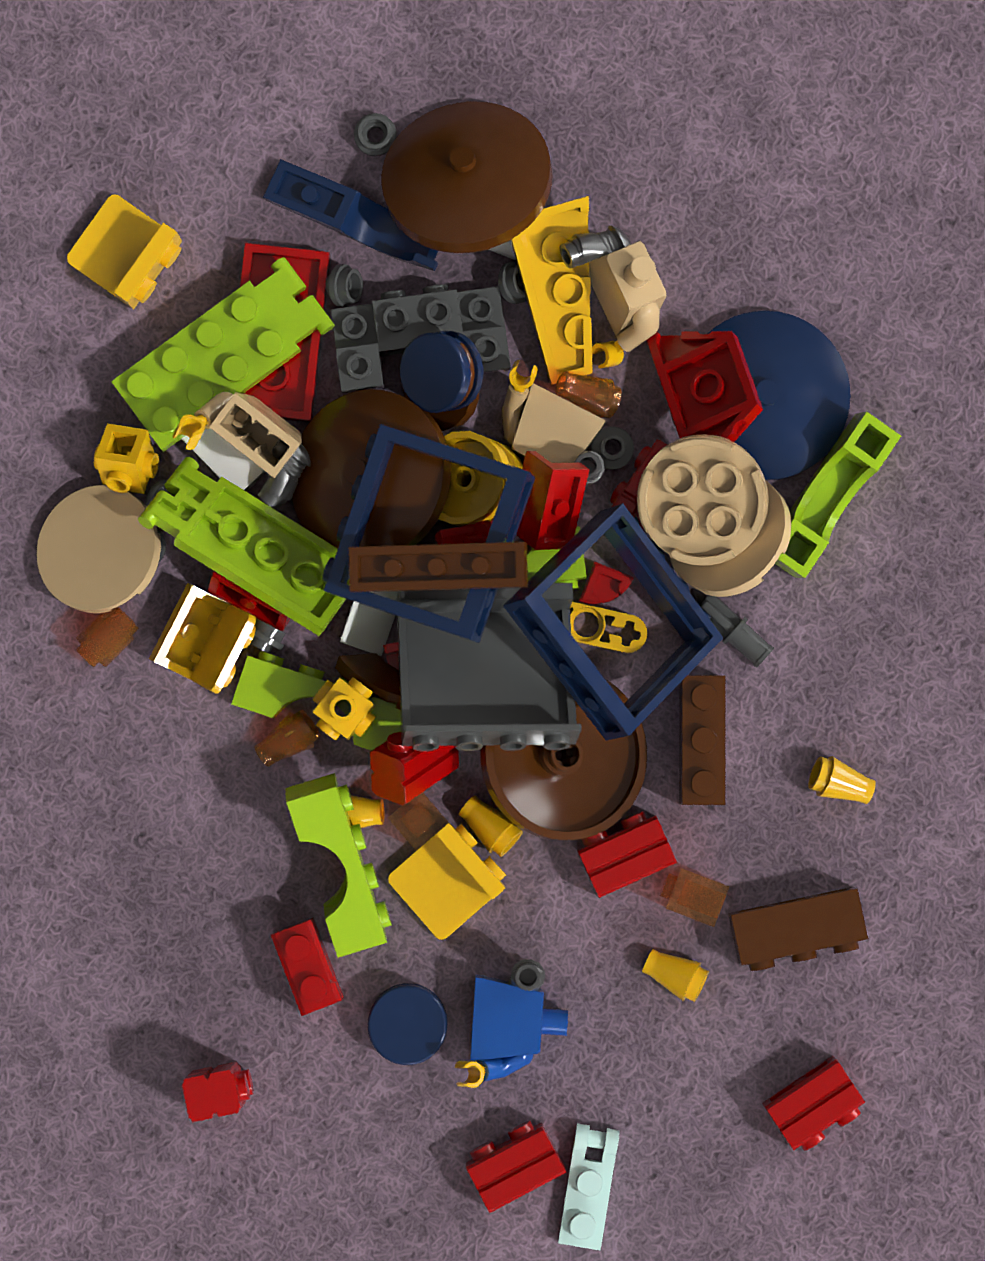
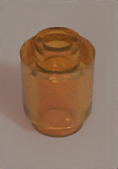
(106, 637)

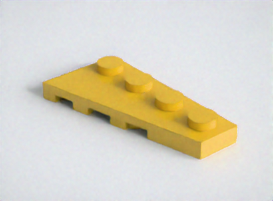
(554, 292)

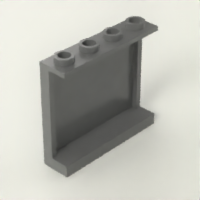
(483, 690)

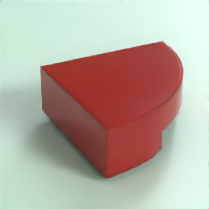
(604, 585)

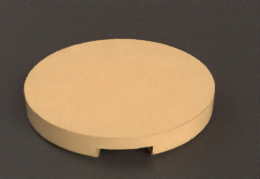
(702, 499)
(96, 550)
(749, 566)

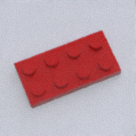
(292, 386)

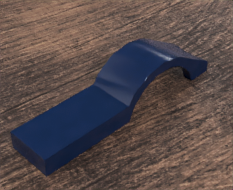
(345, 212)

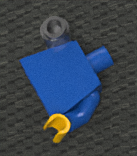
(509, 1023)

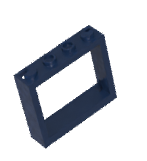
(364, 493)
(568, 659)

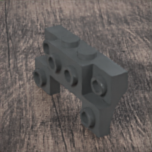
(391, 323)

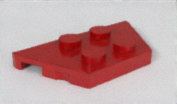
(706, 383)

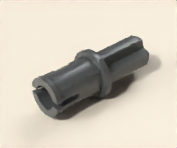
(736, 630)

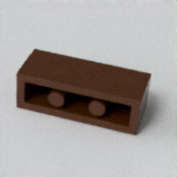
(702, 740)
(798, 928)

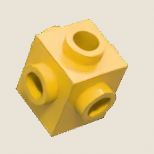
(126, 459)
(360, 716)

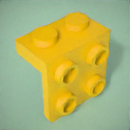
(124, 251)
(204, 639)
(447, 880)

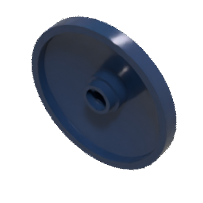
(799, 387)

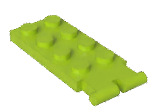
(222, 352)
(247, 544)

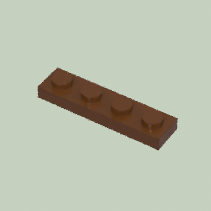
(438, 567)

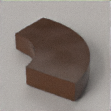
(372, 673)

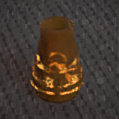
(590, 393)
(288, 738)

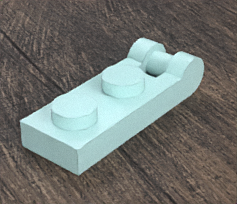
(588, 1188)

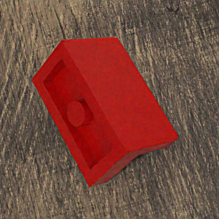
(552, 503)

